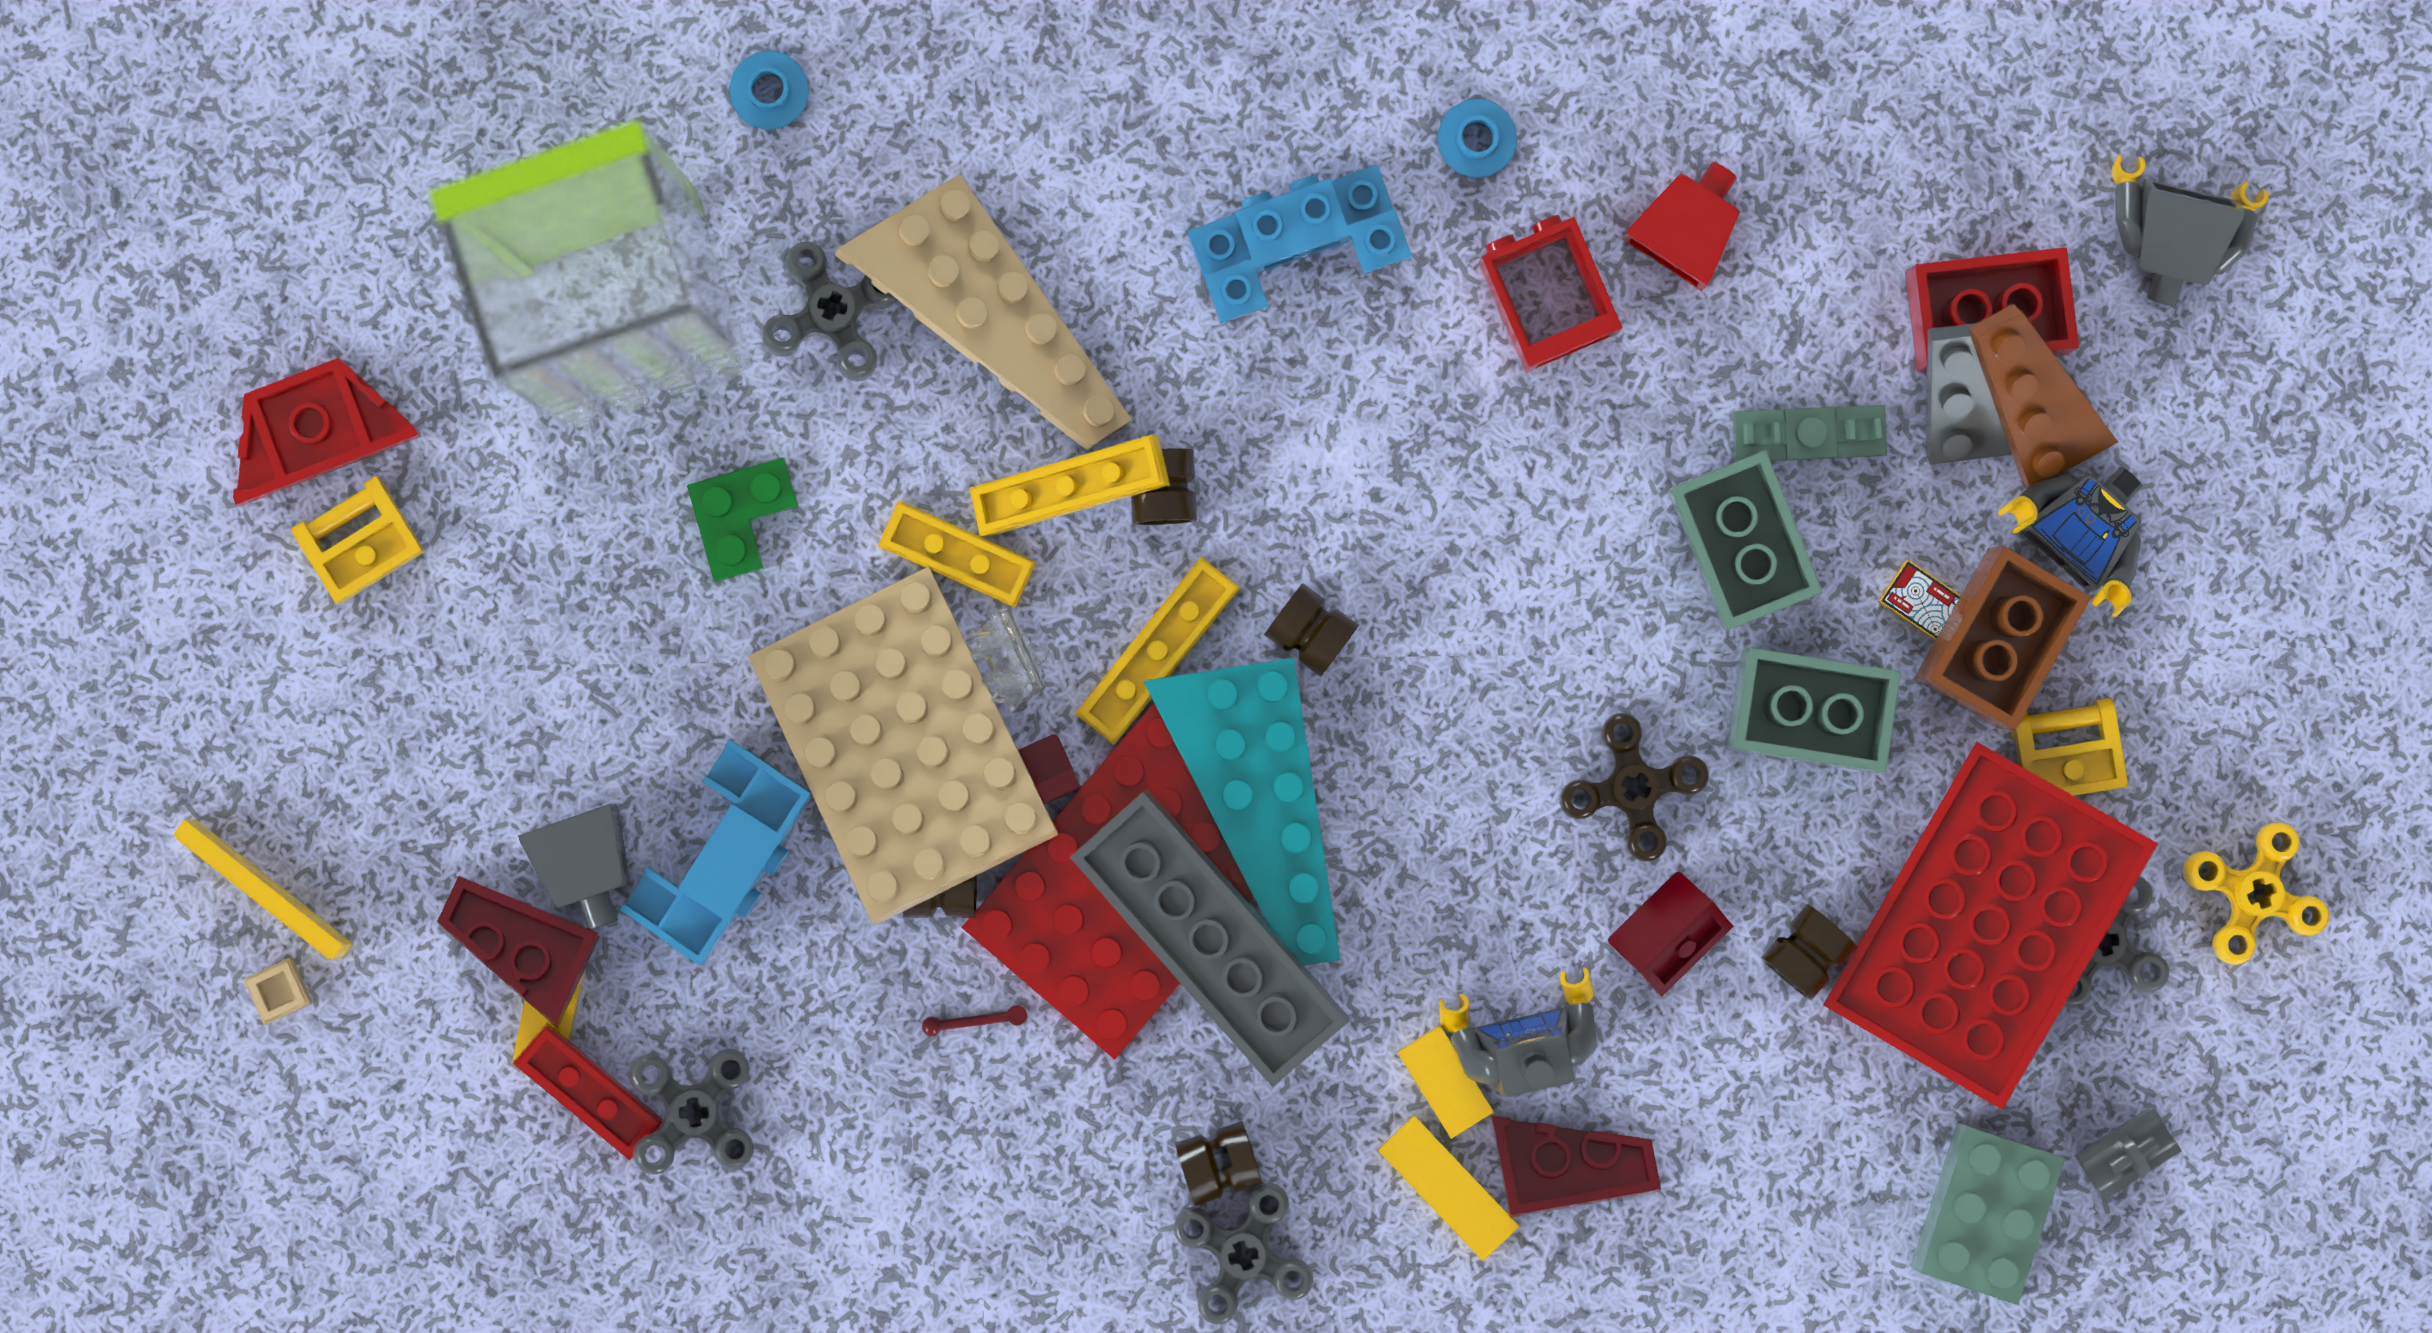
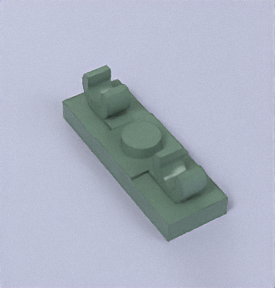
(1811, 433)

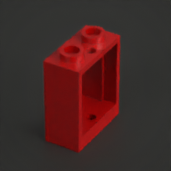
(1571, 340)

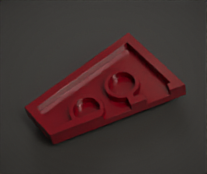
(520, 944)
(1568, 1168)

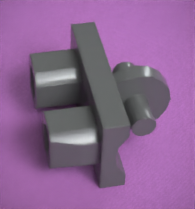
(2127, 1153)

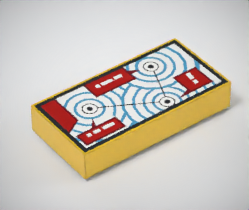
(1919, 599)

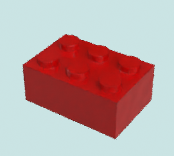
(1981, 286)

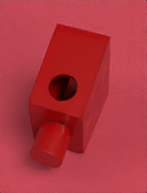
(1688, 225)

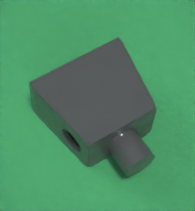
(581, 861)

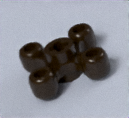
(1637, 809)

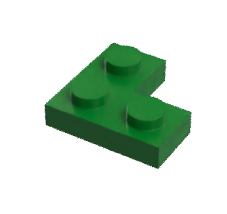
(725, 513)

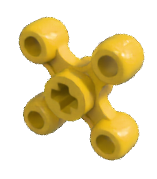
(2237, 884)

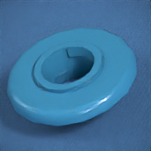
(774, 114)
(1462, 158)

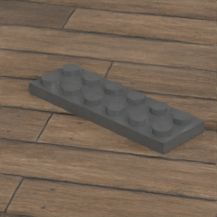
(1210, 938)

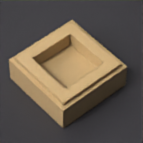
(278, 991)

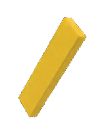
(1069, 486)
(1157, 649)
(262, 889)

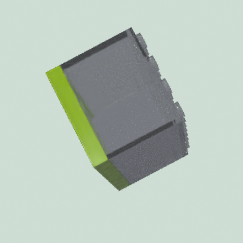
(592, 276)

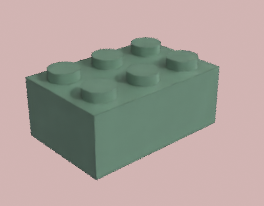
(1745, 540)
(1813, 710)
(1987, 1213)

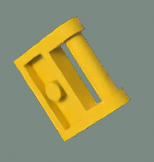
(365, 554)
(2078, 766)

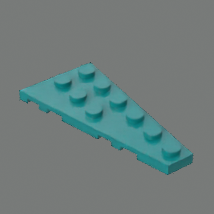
(1253, 768)

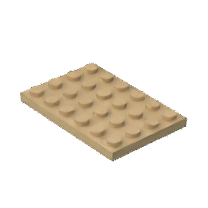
(902, 746)

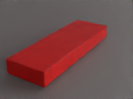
(587, 1090)

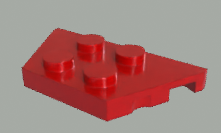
(312, 428)

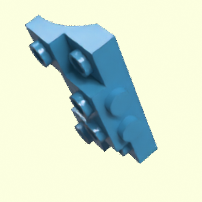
(1293, 227)
(732, 861)

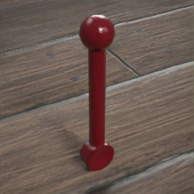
(1016, 1016)

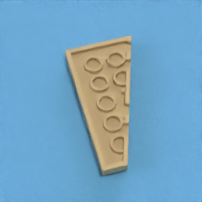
(977, 295)

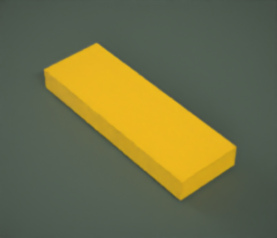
(957, 554)
(1448, 1187)

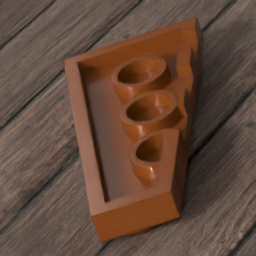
(2037, 401)

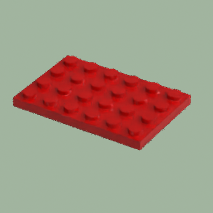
(1990, 925)
(1060, 928)

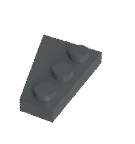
(1959, 404)

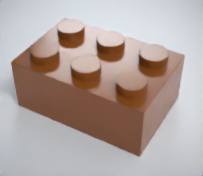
(2002, 638)

